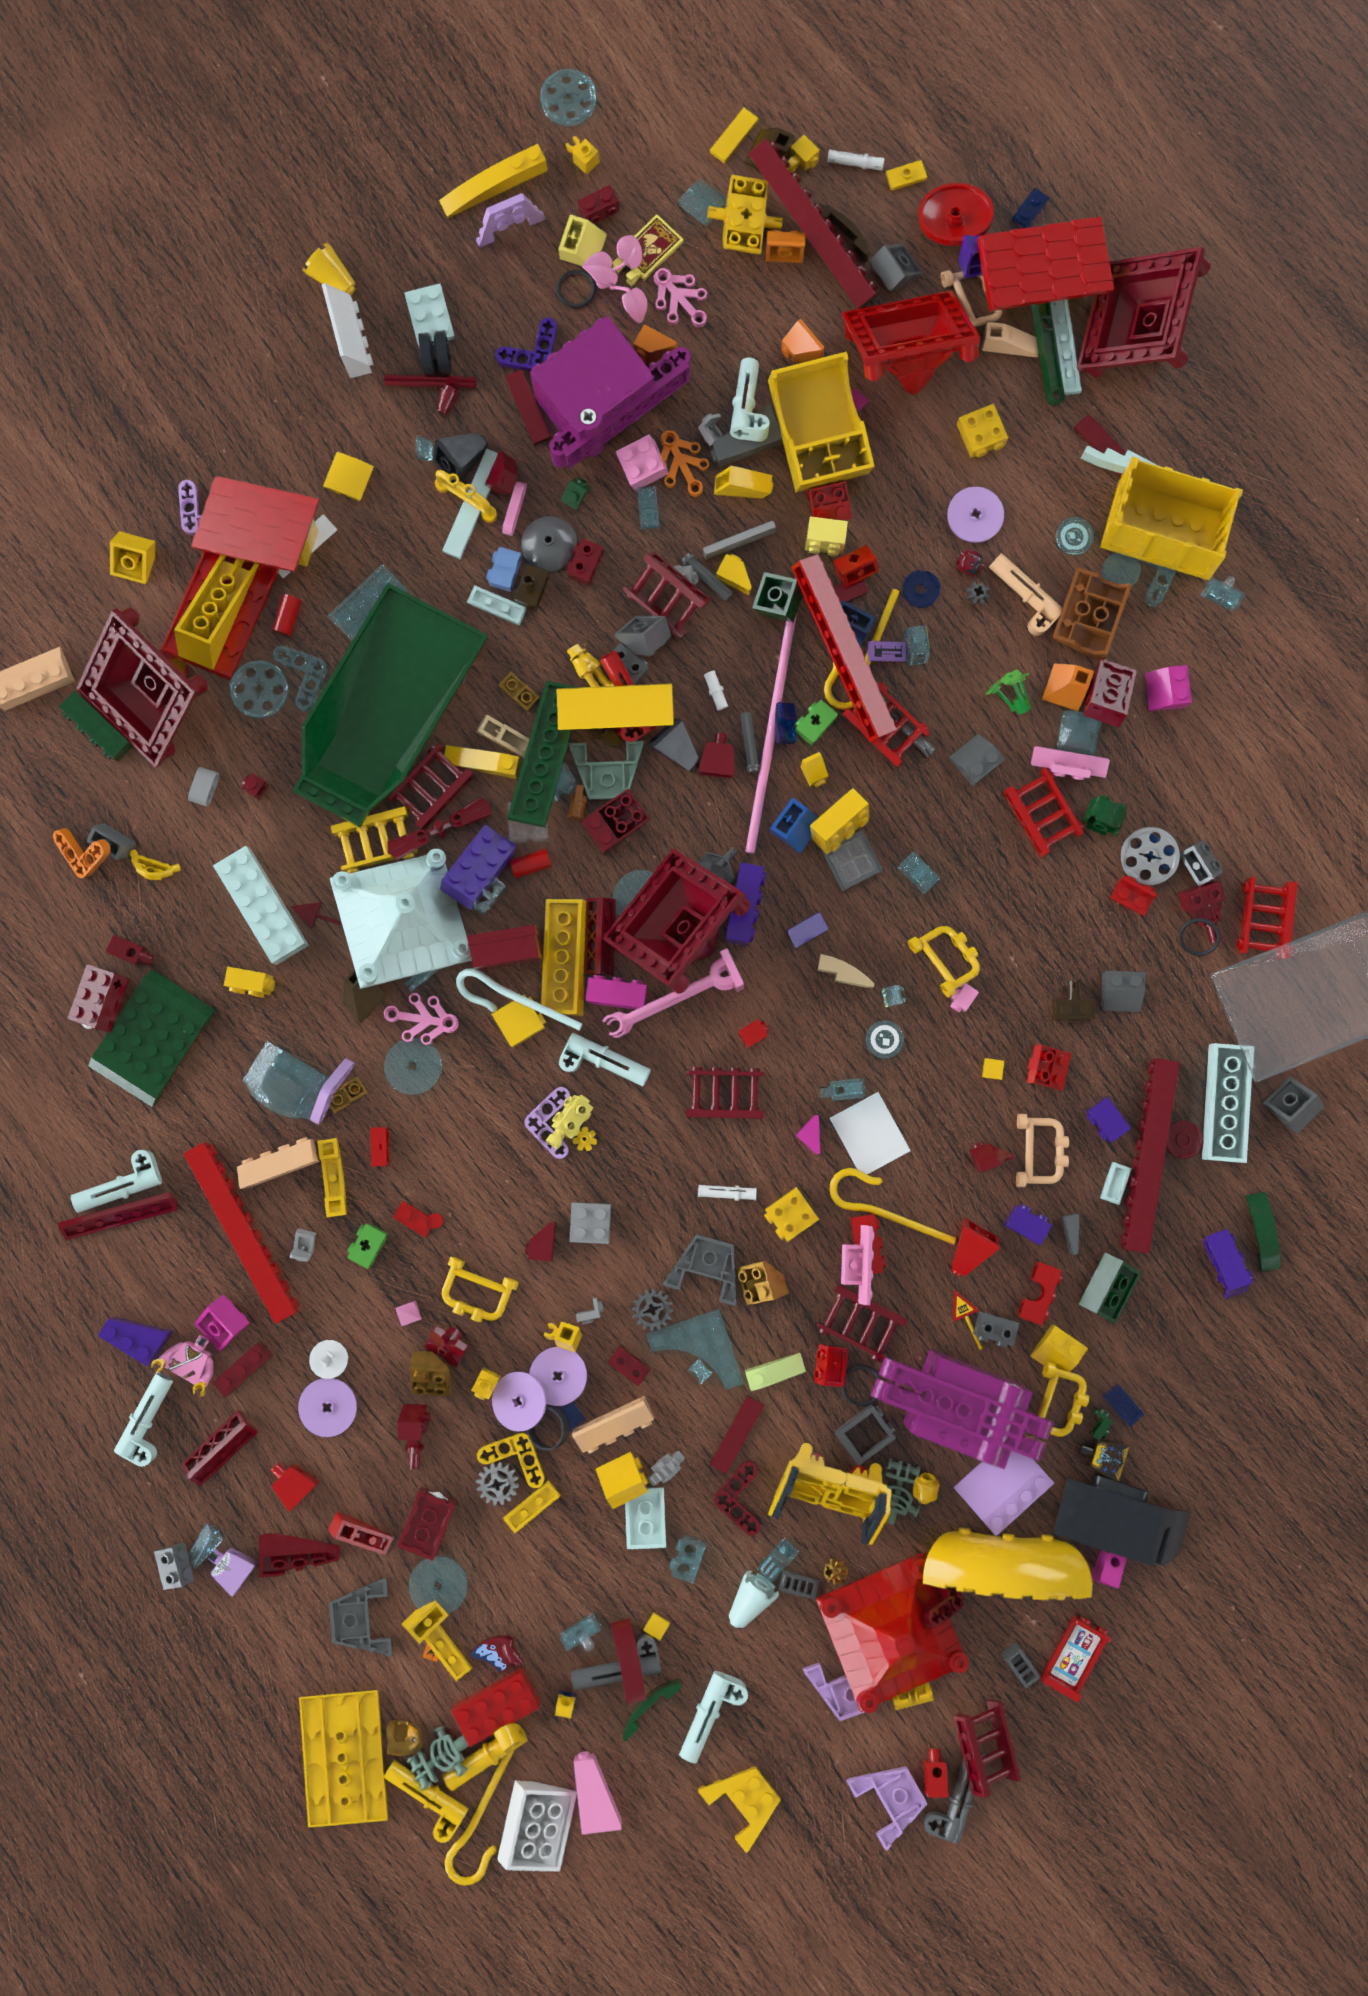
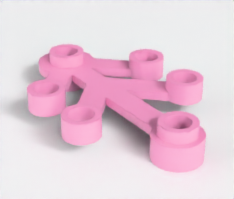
(679, 295)
(424, 1019)

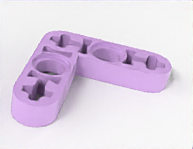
(193, 493)
(329, 1088)
(543, 1118)

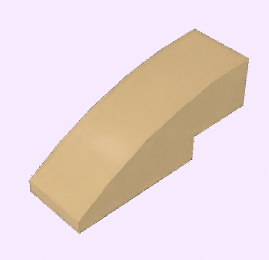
(503, 735)
(844, 972)

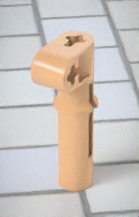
(1029, 592)

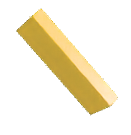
(734, 135)
(531, 1506)
(448, 1653)

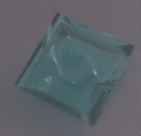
(1078, 733)

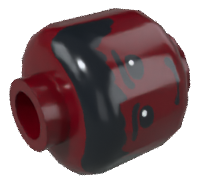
(970, 562)

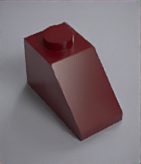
(502, 474)
(542, 1244)

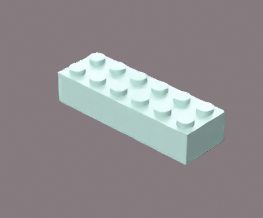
(260, 905)
(1226, 1105)

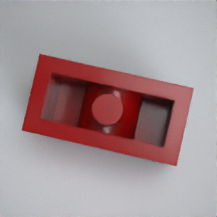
(856, 566)
(753, 1033)

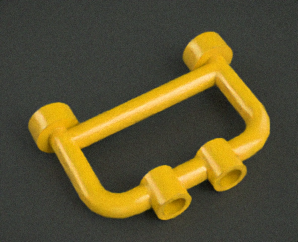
(444, 484)
(959, 941)
(460, 1307)
(1080, 1397)

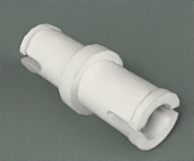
(716, 690)

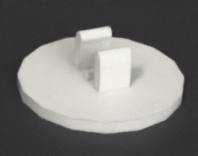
(328, 1359)

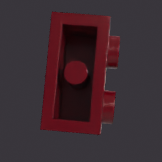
(598, 205)
(585, 561)

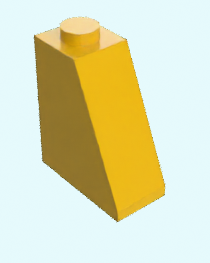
(743, 483)

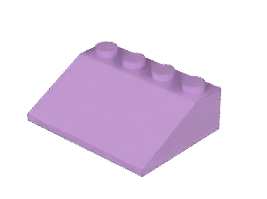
(1003, 1494)

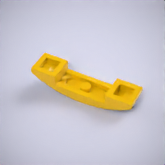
(333, 1177)

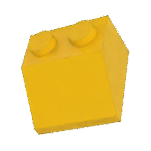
(131, 557)
(1059, 1349)

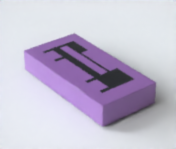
(886, 651)

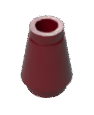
(446, 399)

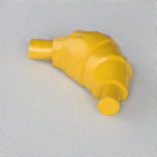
(151, 868)

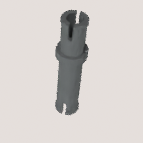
(908, 729)

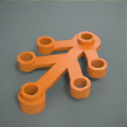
(680, 461)

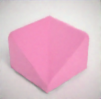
(408, 1313)

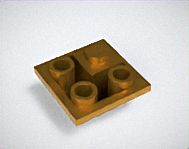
(761, 1282)
(429, 1375)

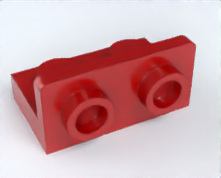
(1133, 895)
(831, 1365)

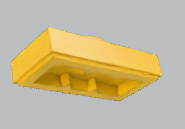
(906, 175)

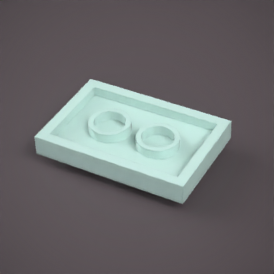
(429, 311)
(646, 1520)

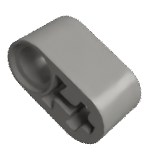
(203, 786)

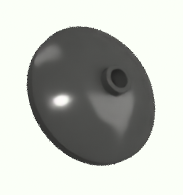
(552, 555)

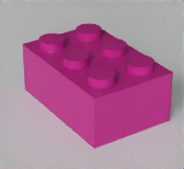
(616, 992)

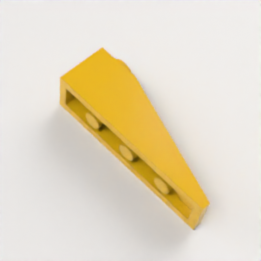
(484, 761)

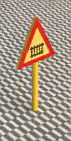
(963, 1308)

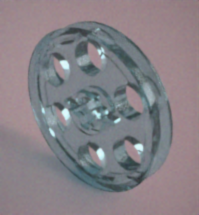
(559, 97)
(265, 695)

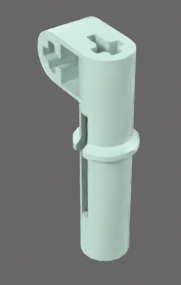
(744, 418)
(582, 1047)
(142, 1180)
(132, 1439)
(709, 1711)

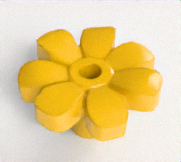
(589, 1139)

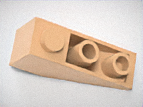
(1008, 340)

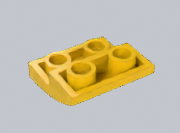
(348, 476)

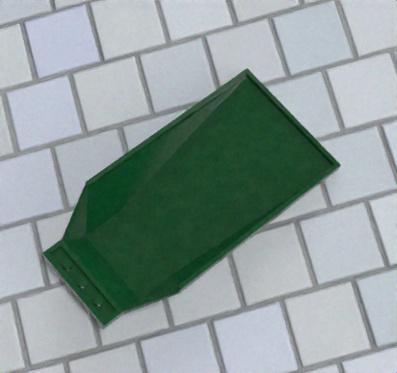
(383, 703)

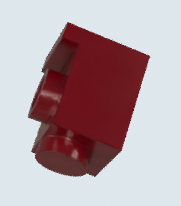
(254, 786)

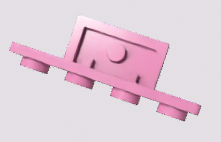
(1070, 763)
(858, 1263)

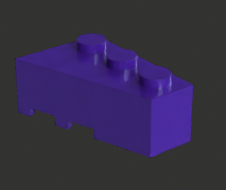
(969, 257)
(1228, 1263)
(135, 1339)

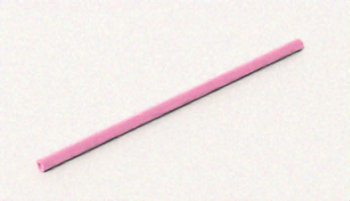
(770, 738)

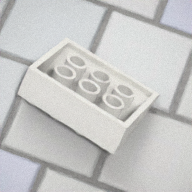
(348, 331)
(536, 1827)

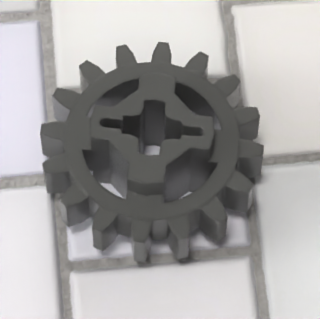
(648, 1297)

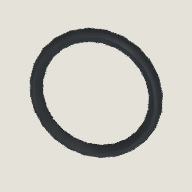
(570, 304)
(1204, 952)
(844, 1391)

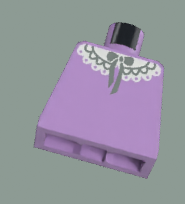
(231, 1568)

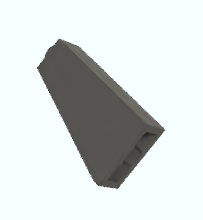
(730, 449)

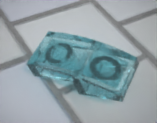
(648, 507)

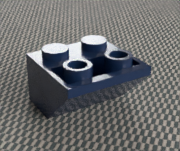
(859, 620)

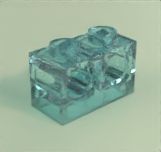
(691, 1559)

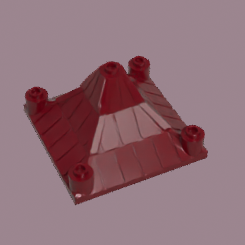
(1144, 312)
(139, 687)
(675, 919)

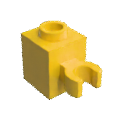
(804, 154)
(584, 155)
(565, 1336)
(485, 1384)

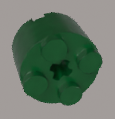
(1105, 816)

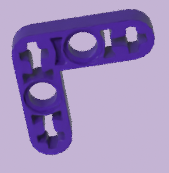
(533, 357)

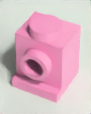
(963, 998)

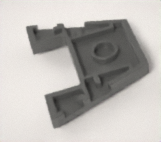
(709, 1259)
(352, 1619)

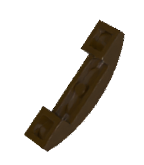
(849, 229)

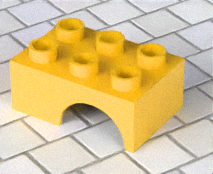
(820, 422)

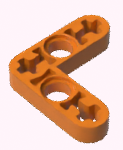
(82, 862)

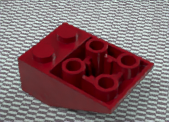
(615, 821)

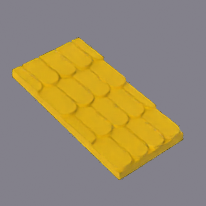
(343, 1759)

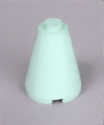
(751, 1599)

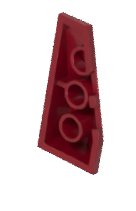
(286, 1552)

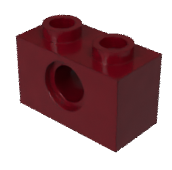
(629, 1365)

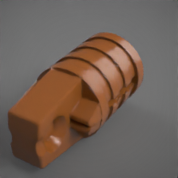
(577, 804)

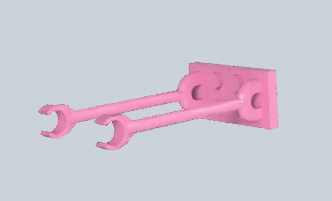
(714, 979)

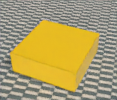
(993, 1069)
(656, 1626)

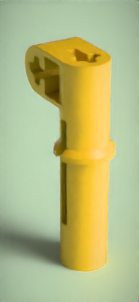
(506, 1740)
(431, 1798)

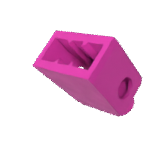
(1109, 1573)

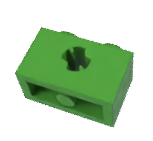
(811, 732)
(376, 1239)

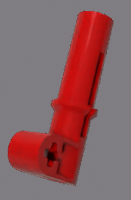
(613, 665)

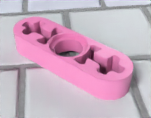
(514, 508)

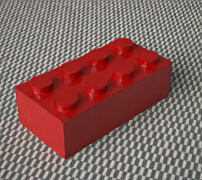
(495, 1706)

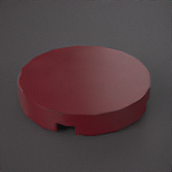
(1184, 1140)

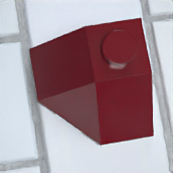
(988, 1156)

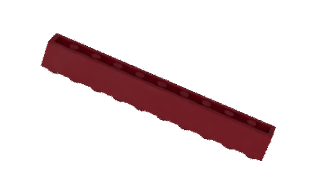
(813, 224)
(1150, 1155)

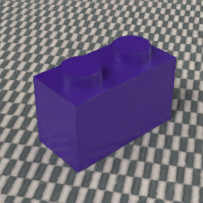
(1107, 1119)
(1027, 1224)

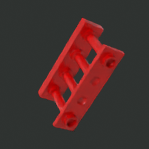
(895, 755)
(1033, 828)
(1285, 910)

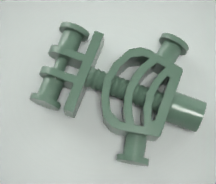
(898, 1487)
(452, 1749)

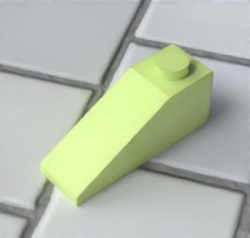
(774, 1371)

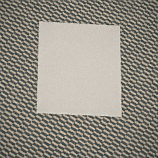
(870, 1134)

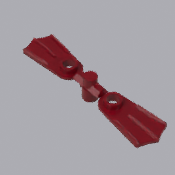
(468, 814)

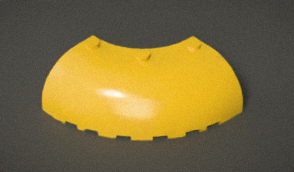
(1008, 1566)

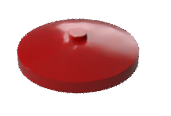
(955, 211)

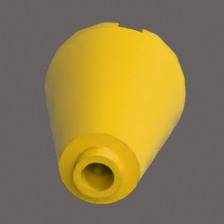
(327, 268)

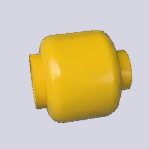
(926, 1488)

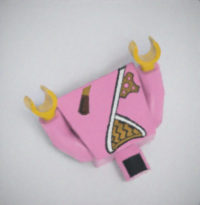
(189, 1362)

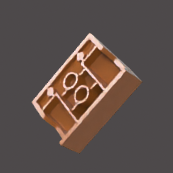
(1091, 613)

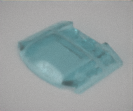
(284, 1082)

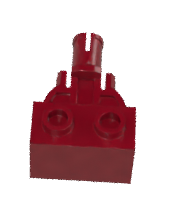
(1204, 902)
(411, 1426)

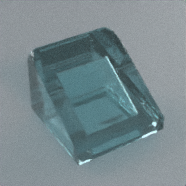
(424, 448)

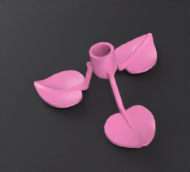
(600, 269)

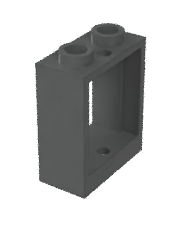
(840, 1433)

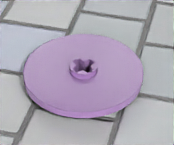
(968, 527)
(573, 1377)
(531, 1394)
(312, 1407)

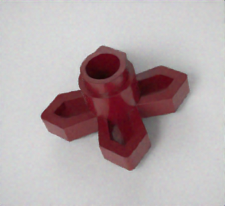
(447, 1344)

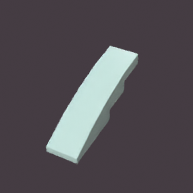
(1110, 459)

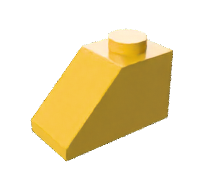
(734, 574)
(814, 770)
(424, 1620)

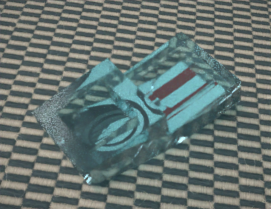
(777, 1560)

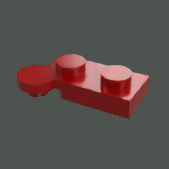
(416, 1219)

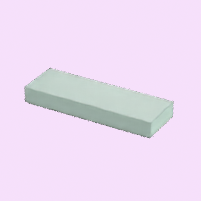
(496, 605)

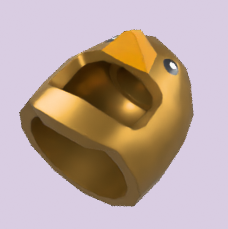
(403, 1738)

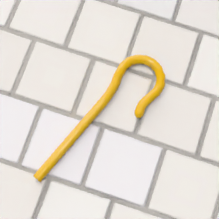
(877, 636)
(876, 1210)
(471, 1828)

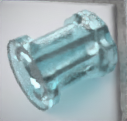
(700, 1371)

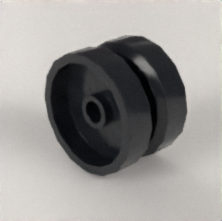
(436, 352)

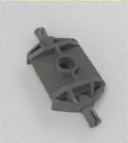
(719, 864)

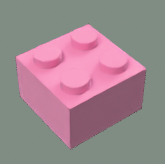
(642, 462)

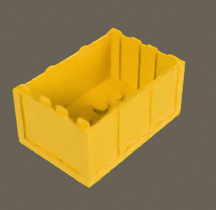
(1170, 519)

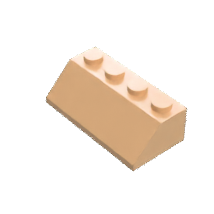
(34, 678)
(277, 1164)
(613, 1424)

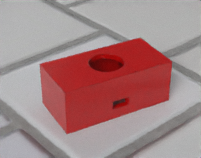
(379, 1146)

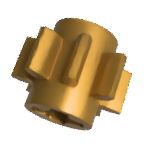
(835, 1571)

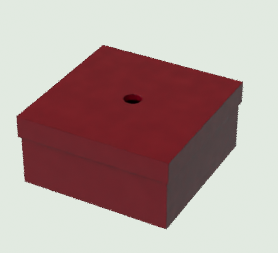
(505, 947)

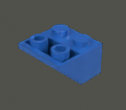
(794, 825)

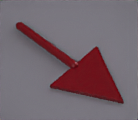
(309, 912)

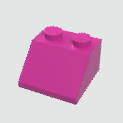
(1168, 688)
(221, 1322)

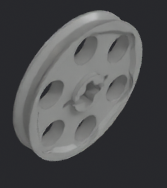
(1153, 865)

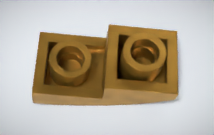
(518, 691)
(347, 1095)

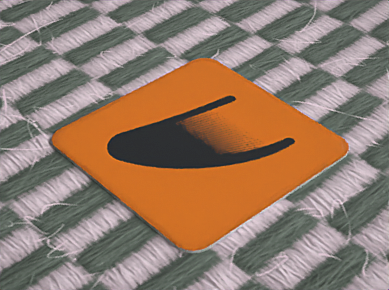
(429, 1654)

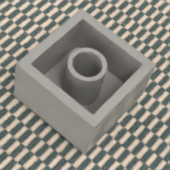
(590, 1222)

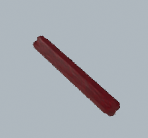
(430, 381)

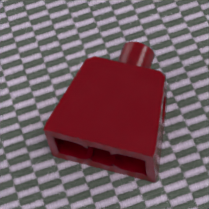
(717, 758)
(121, 949)

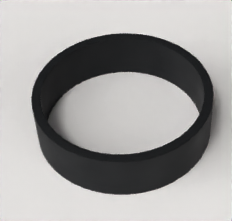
(565, 1430)

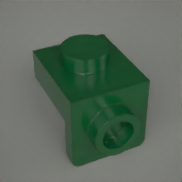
(575, 492)
(1101, 1428)

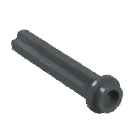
(707, 576)
(749, 743)

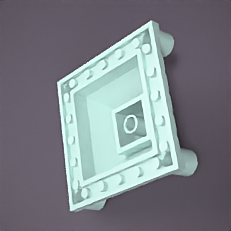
(400, 919)

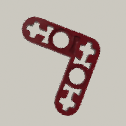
(732, 1494)
(952, 1604)

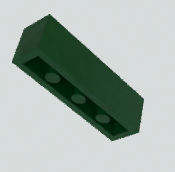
(99, 729)

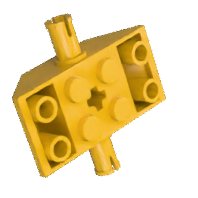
(745, 215)

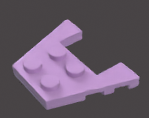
(506, 213)
(834, 1692)
(899, 1796)

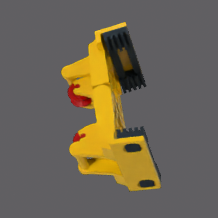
(852, 1493)

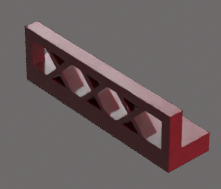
(603, 952)
(219, 1452)

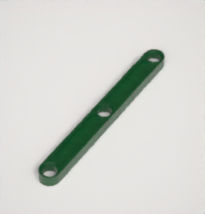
(1048, 353)

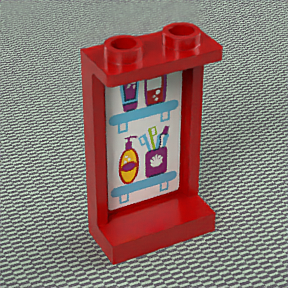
(1075, 1657)

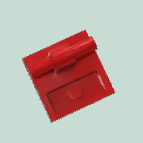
(830, 501)
(1048, 1067)

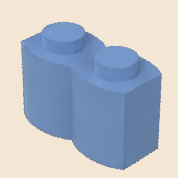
(504, 569)

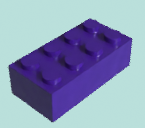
(477, 867)
(749, 882)

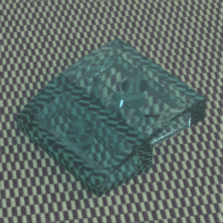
(699, 197)

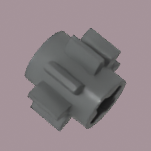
(975, 599)

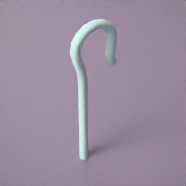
(510, 994)

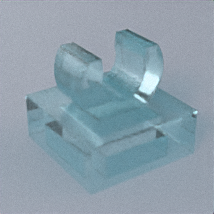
(892, 995)

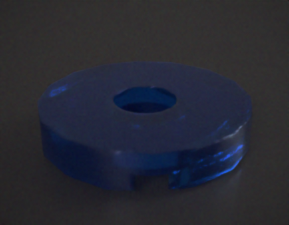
(915, 598)

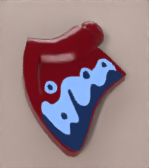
(498, 1652)

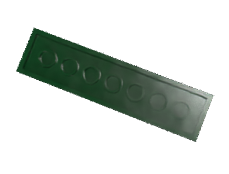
(541, 763)

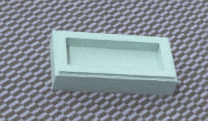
(1115, 1183)

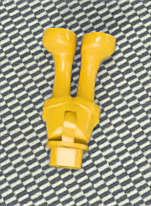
(587, 666)

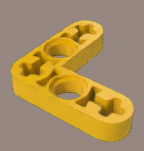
(515, 1448)

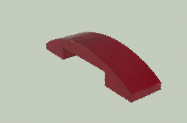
(628, 1661)

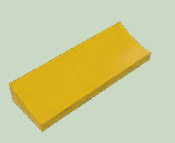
(615, 706)
(564, 956)

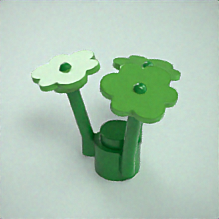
(1021, 702)

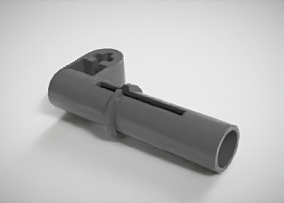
(611, 1673)
(954, 1822)

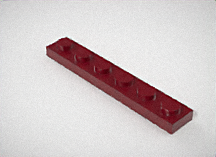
(117, 1216)

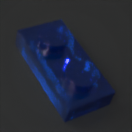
(1030, 208)
(1123, 1405)

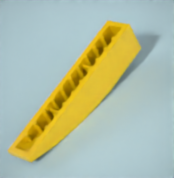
(495, 180)

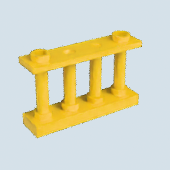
(379, 821)

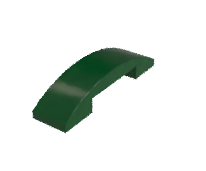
(1265, 1231)
(667, 1689)

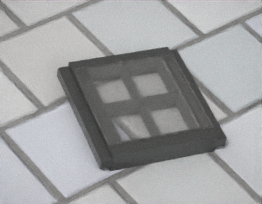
(853, 861)

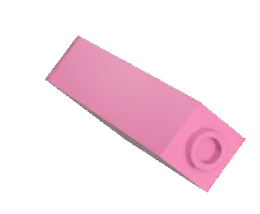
(595, 1800)

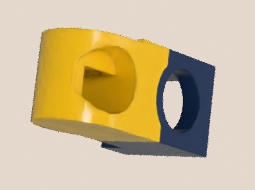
(565, 1704)

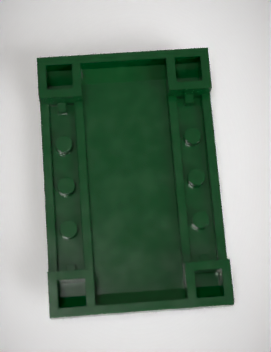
(151, 1037)

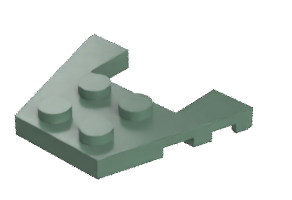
(606, 779)

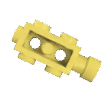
(569, 1114)

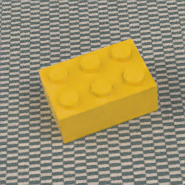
(840, 821)

